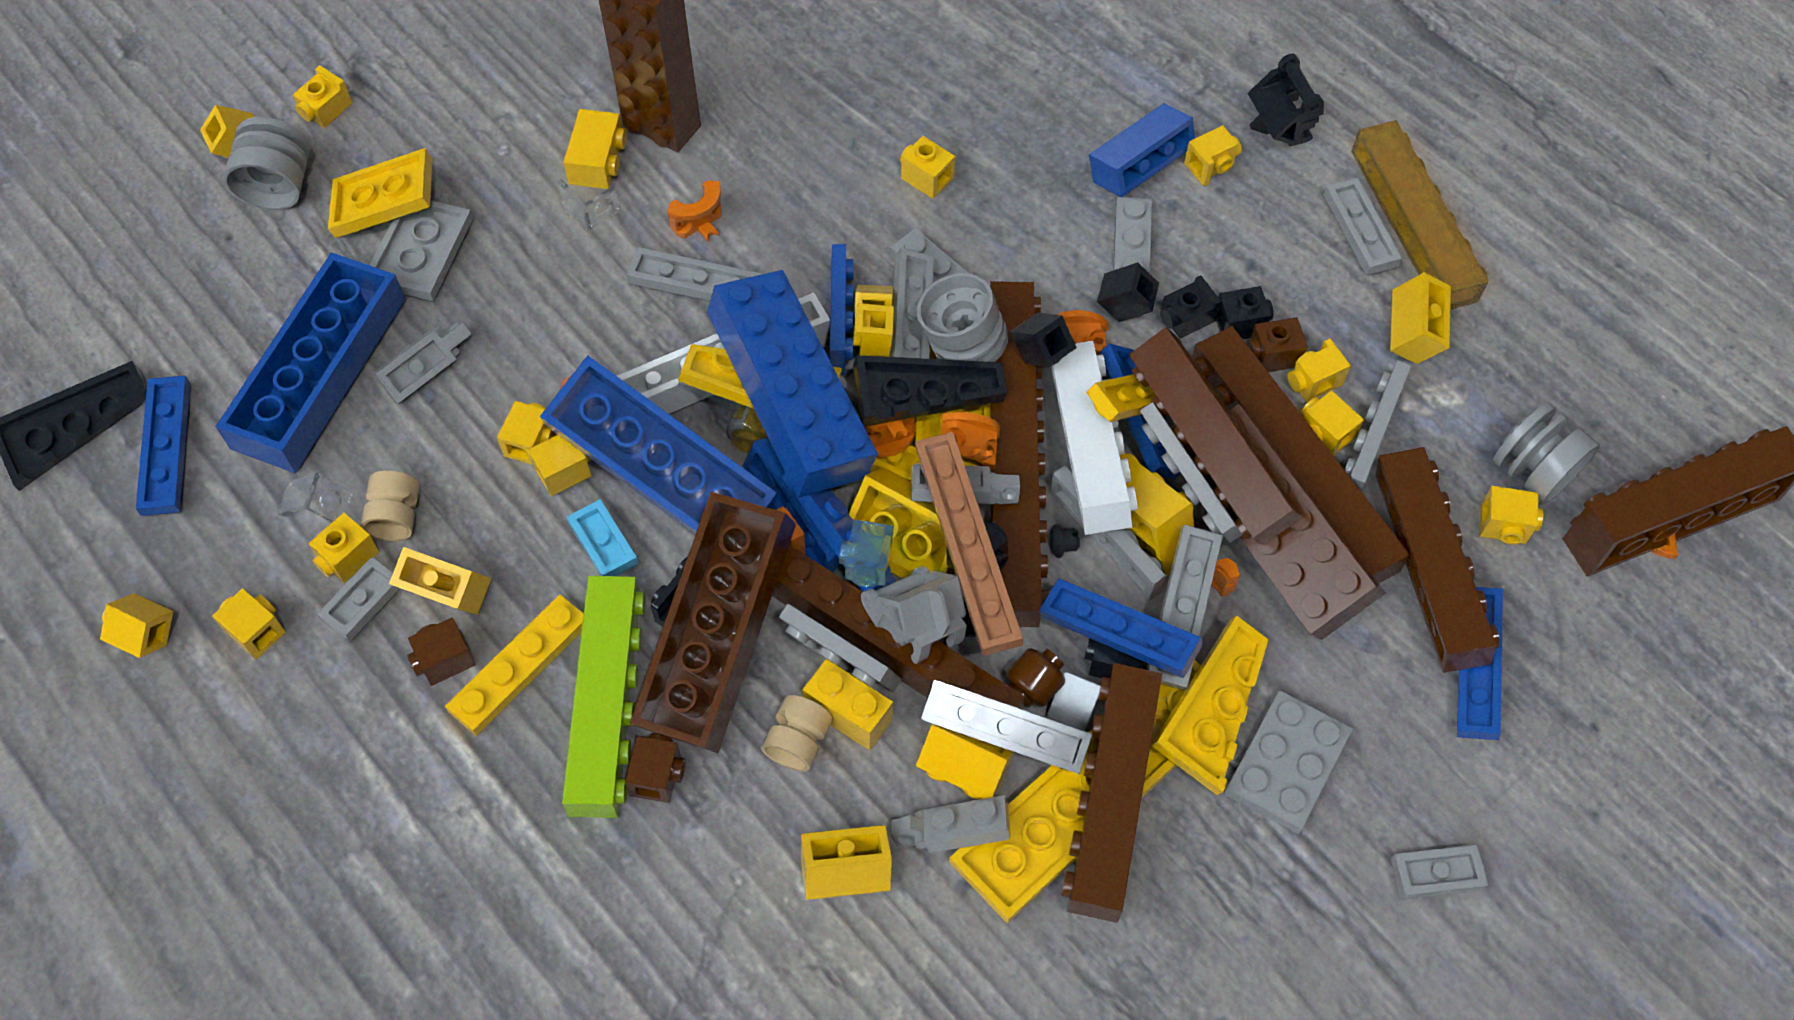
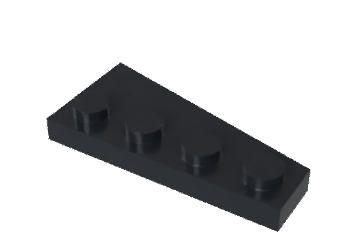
(919, 386)
(58, 425)

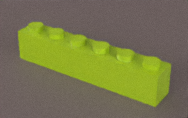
(603, 698)

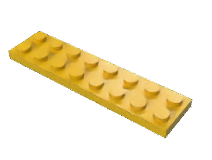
(1042, 827)

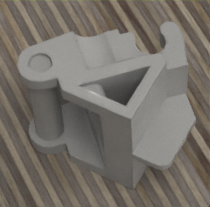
(919, 610)

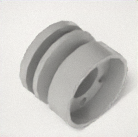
(267, 163)
(962, 319)
(1544, 452)

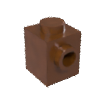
(1278, 343)
(439, 652)
(654, 768)

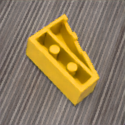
(1159, 513)

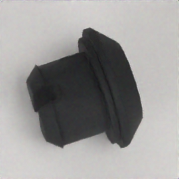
(1063, 540)

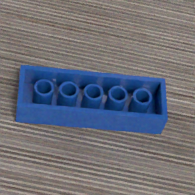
(311, 363)
(791, 383)
(646, 446)

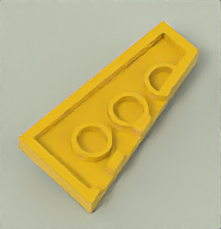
(713, 372)
(1209, 713)

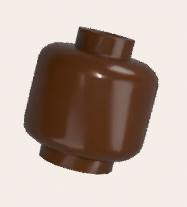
(1036, 676)

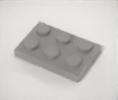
(423, 247)
(838, 650)
(1288, 762)

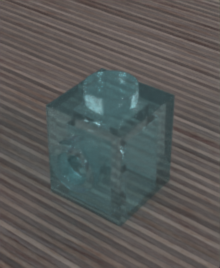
(867, 553)

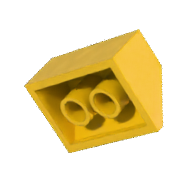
(916, 528)

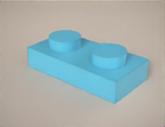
(602, 539)

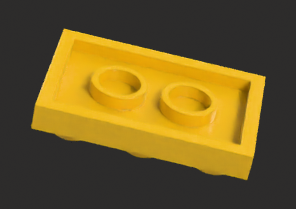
(380, 193)

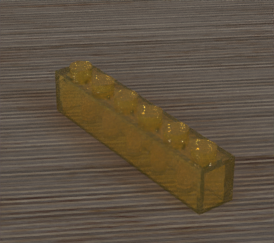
(1418, 211)

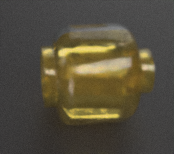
(745, 428)

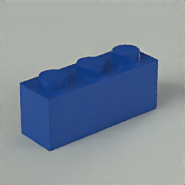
(1142, 150)

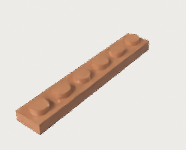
(968, 544)

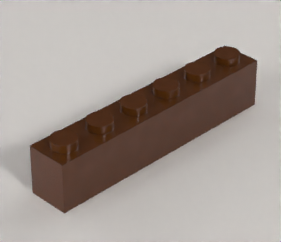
(1215, 437)
(1436, 561)
(1114, 793)

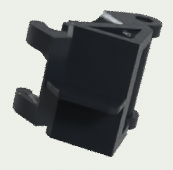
(1274, 102)

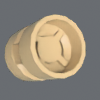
(391, 505)
(795, 737)

